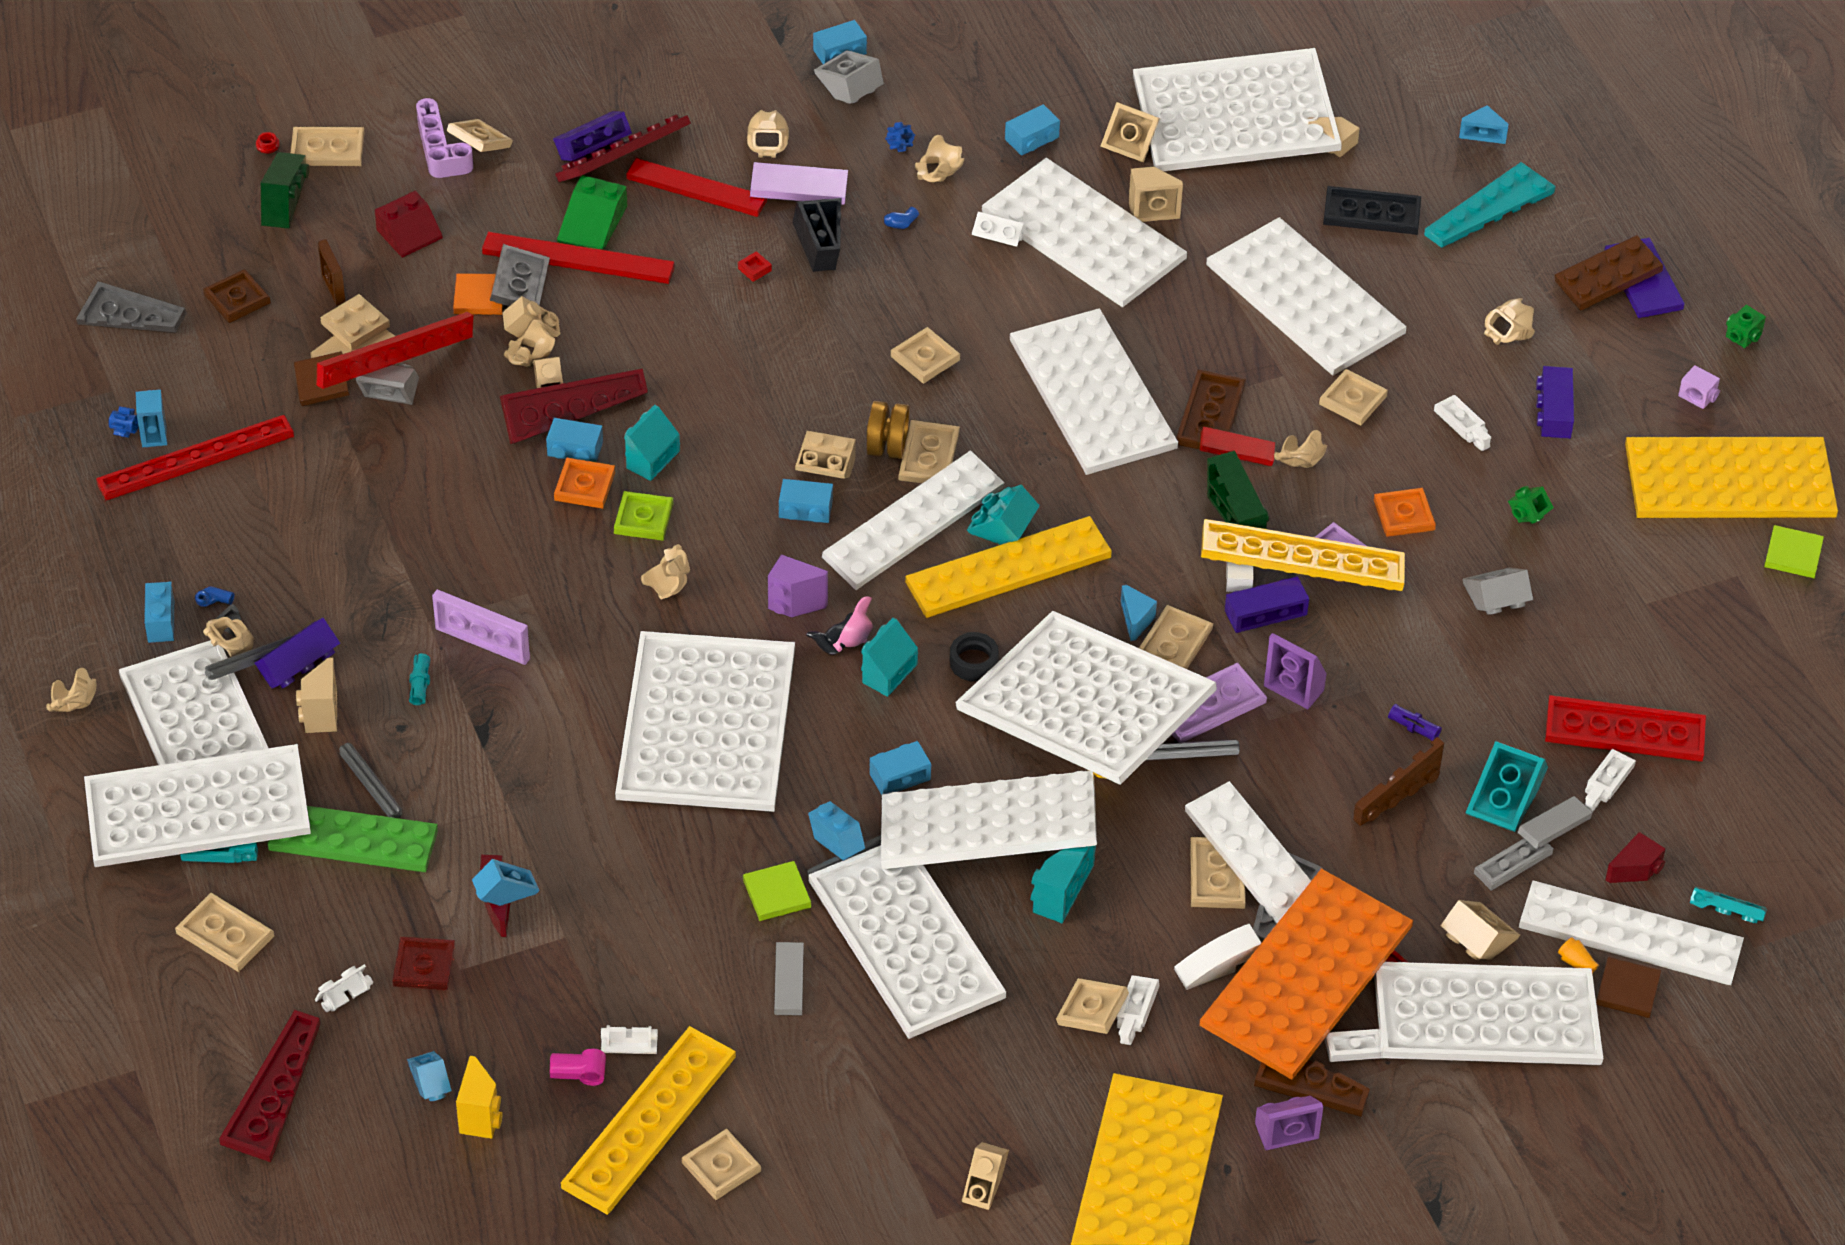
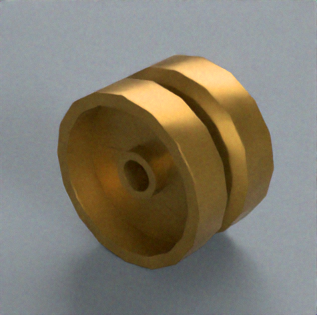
(884, 429)

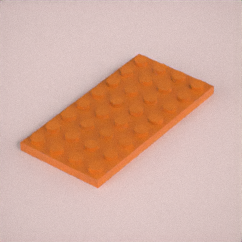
(1306, 973)

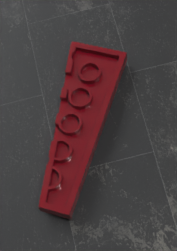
(620, 148)
(533, 410)
(266, 1104)

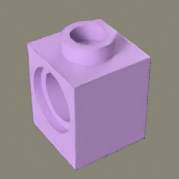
(1699, 387)

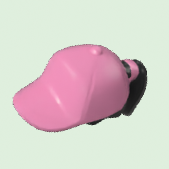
(848, 633)

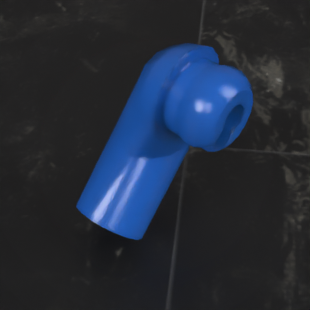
(901, 220)
(212, 595)

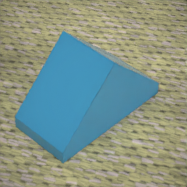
(1484, 126)
(1137, 610)

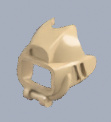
(768, 123)
(942, 153)
(1518, 315)
(534, 337)
(1306, 455)
(668, 577)
(244, 639)
(78, 696)

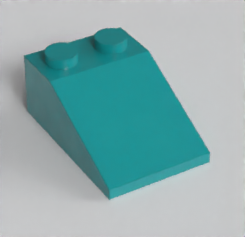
(1507, 786)
(1061, 881)

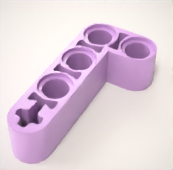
(441, 158)

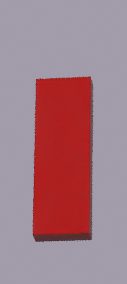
(1246, 447)

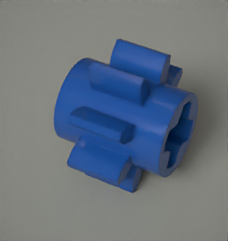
(900, 136)
(123, 422)

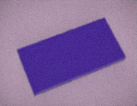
(1654, 294)

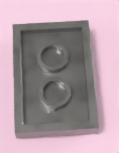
(519, 275)

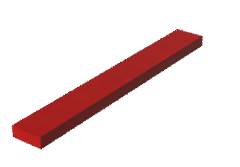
(585, 258)
(194, 457)

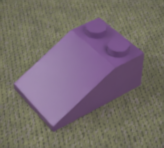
(1293, 672)

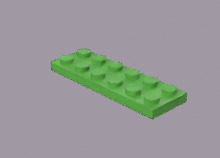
(363, 839)

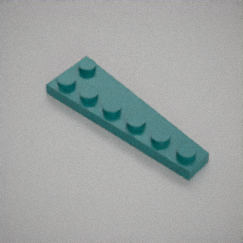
(1501, 196)

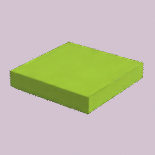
(643, 515)
(1794, 551)
(776, 891)

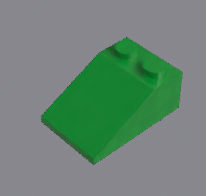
(593, 213)

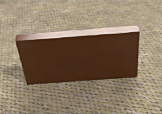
(1210, 405)

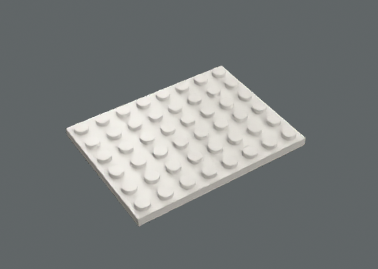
(1236, 109)
(1086, 697)
(706, 721)

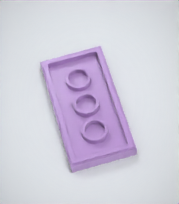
(797, 182)
(481, 627)
(1234, 696)

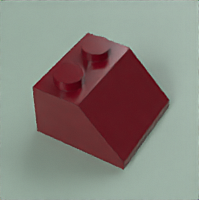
(407, 224)

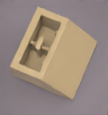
(827, 455)

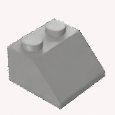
(850, 76)
(390, 384)
(1499, 589)

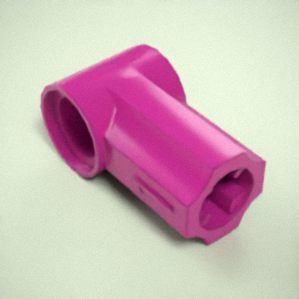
(586, 1067)

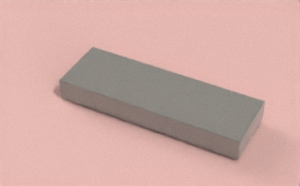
(1555, 822)
(1511, 863)
(789, 978)

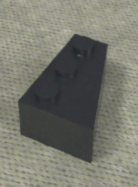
(819, 231)

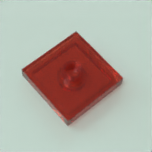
(423, 963)

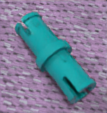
(419, 679)

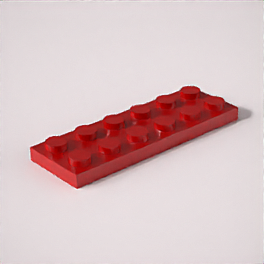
(1625, 728)

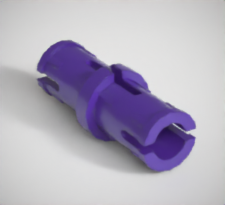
(1400, 714)

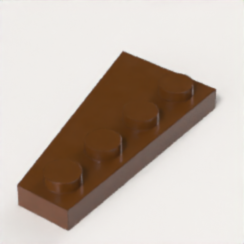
(1401, 784)
(1314, 1080)

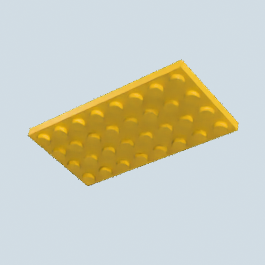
(1731, 477)
(1147, 1164)

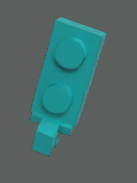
(230, 854)
(1727, 904)

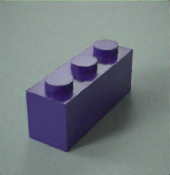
(592, 135)
(1555, 402)
(1266, 604)
(298, 654)

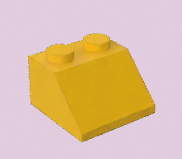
(478, 1102)

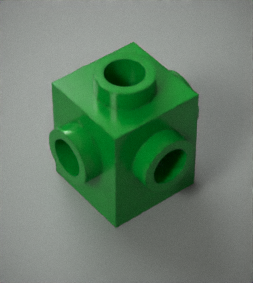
(1745, 326)
(1530, 504)

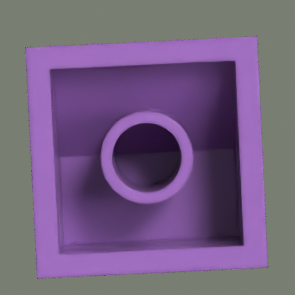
(796, 587)
(1289, 1122)

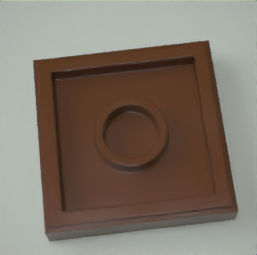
(331, 272)
(236, 296)
(307, 378)
(1628, 987)

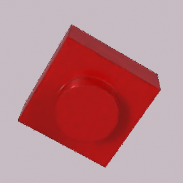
(754, 266)

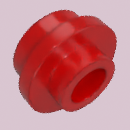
(267, 143)

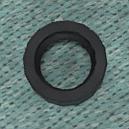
(973, 641)

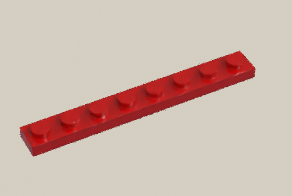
(394, 350)

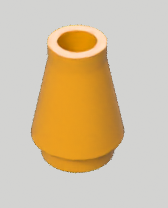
(1576, 955)

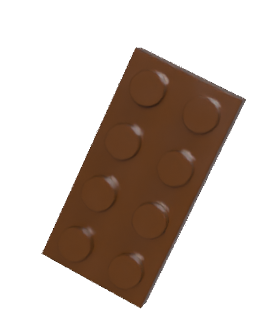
(1608, 272)

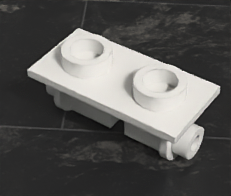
(998, 229)
(351, 980)
(629, 1040)

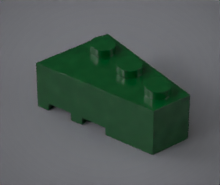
(282, 189)
(1233, 492)

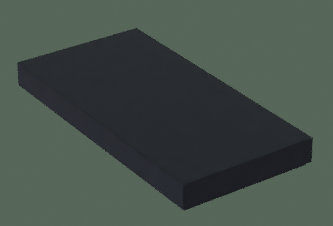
(1372, 210)

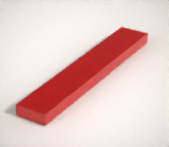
(695, 187)

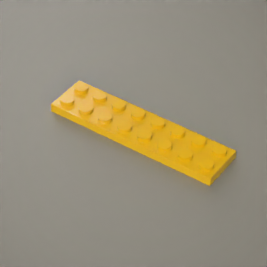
(1303, 555)
(1008, 566)
(648, 1120)

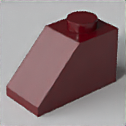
(1636, 861)

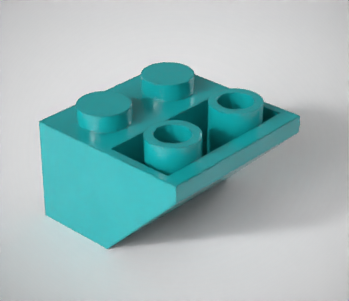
(651, 444)
(1004, 515)
(888, 658)

